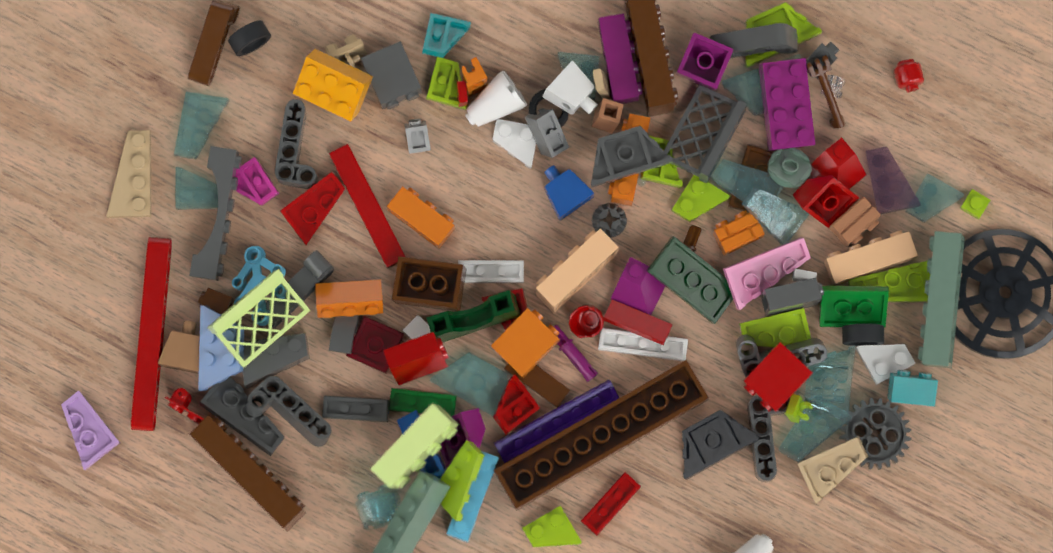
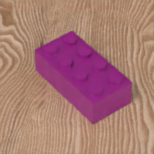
(786, 104)

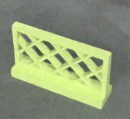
(249, 301)

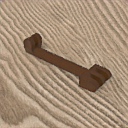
(820, 71)

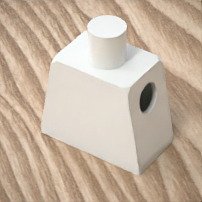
(571, 90)

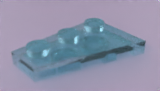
(197, 120)
(775, 214)

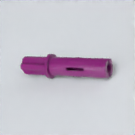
(575, 356)

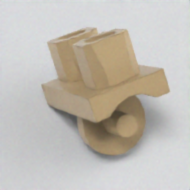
(350, 52)

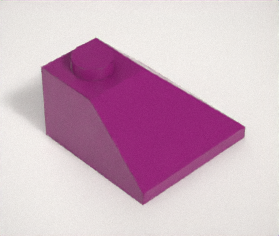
(638, 288)
(470, 428)

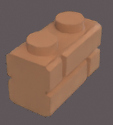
(855, 222)

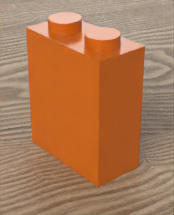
(526, 342)

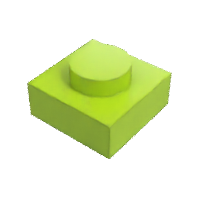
(975, 204)

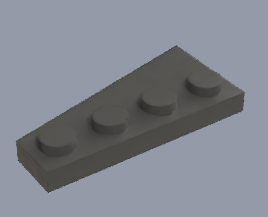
(228, 404)

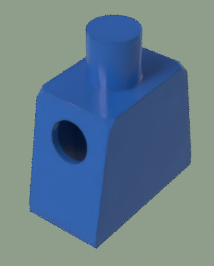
(566, 191)

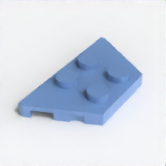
(214, 358)

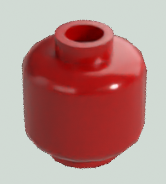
(908, 75)

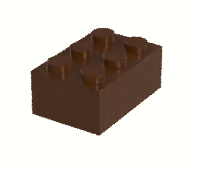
(429, 284)

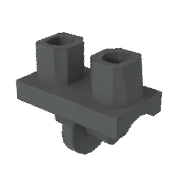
(829, 50)

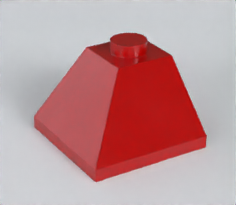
(839, 162)
(825, 198)

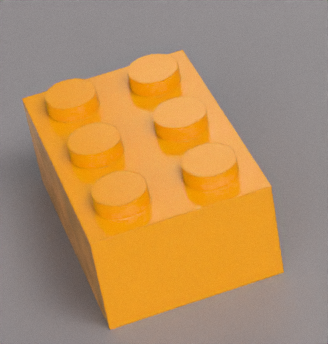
(332, 85)

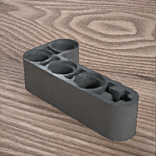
(760, 39)
(293, 142)
(315, 271)
(754, 357)
(290, 414)
(765, 438)

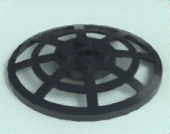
(1001, 307)

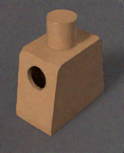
(182, 349)

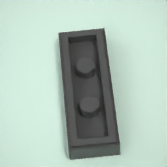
(356, 409)

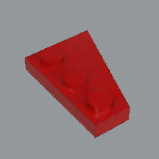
(311, 208)

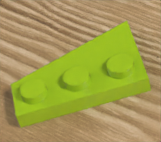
(782, 327)
(459, 477)

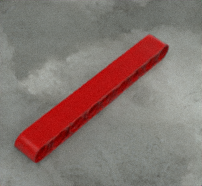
(151, 334)

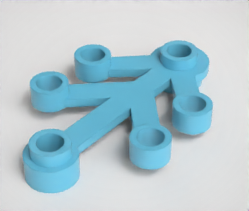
(255, 266)

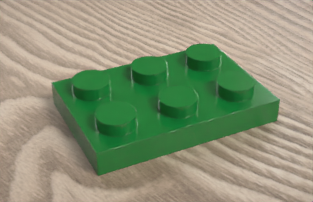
(853, 305)

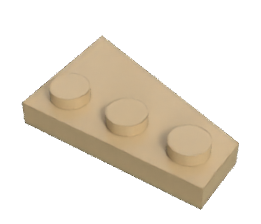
(831, 467)

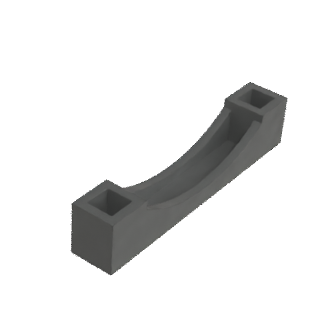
(208, 261)

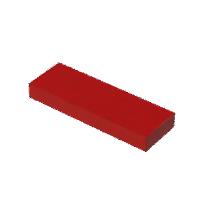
(637, 322)
(610, 503)

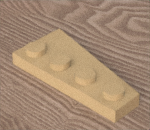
(133, 181)

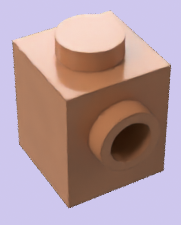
(607, 115)

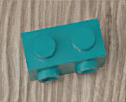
(912, 389)

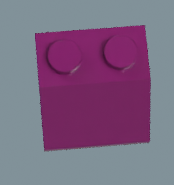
(704, 61)

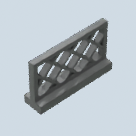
(722, 135)

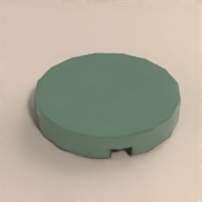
(789, 167)

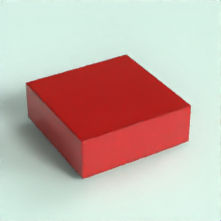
(461, 93)

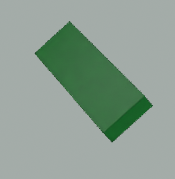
(409, 401)

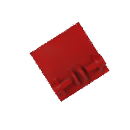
(180, 401)

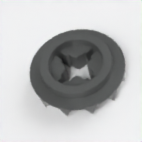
(616, 212)

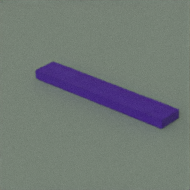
(555, 421)

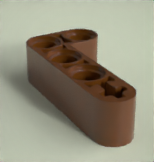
(212, 40)

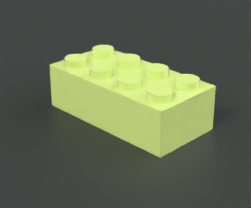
(414, 447)

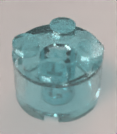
(377, 507)

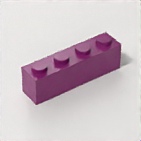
(618, 58)

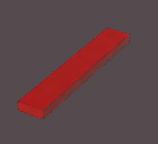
(367, 205)

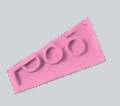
(753, 275)

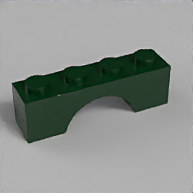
(493, 311)

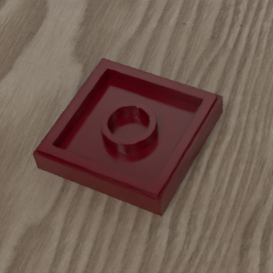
(371, 341)

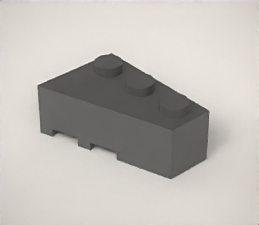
(279, 356)

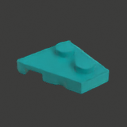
(443, 34)

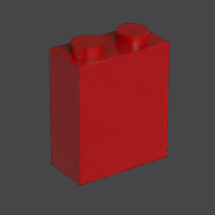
(416, 358)
(777, 377)

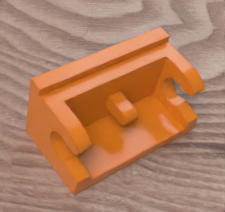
(476, 80)

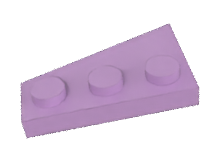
(89, 431)

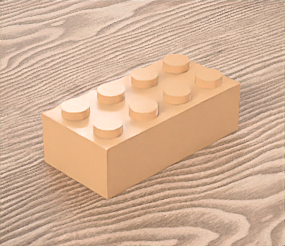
(576, 271)

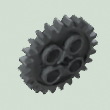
(891, 422)

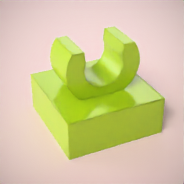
(796, 407)

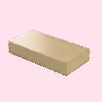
(602, 83)

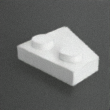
(516, 140)
(885, 359)

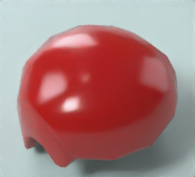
(586, 321)

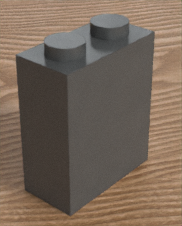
(392, 76)
(792, 296)

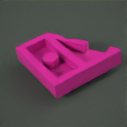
(255, 182)

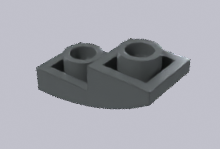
(343, 334)

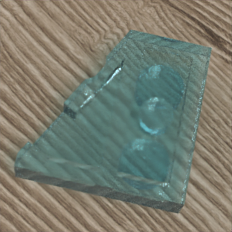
(934, 198)

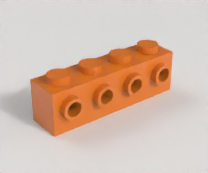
(624, 188)

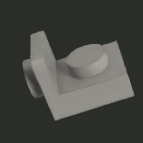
(417, 136)

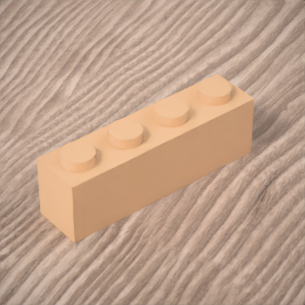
(870, 258)

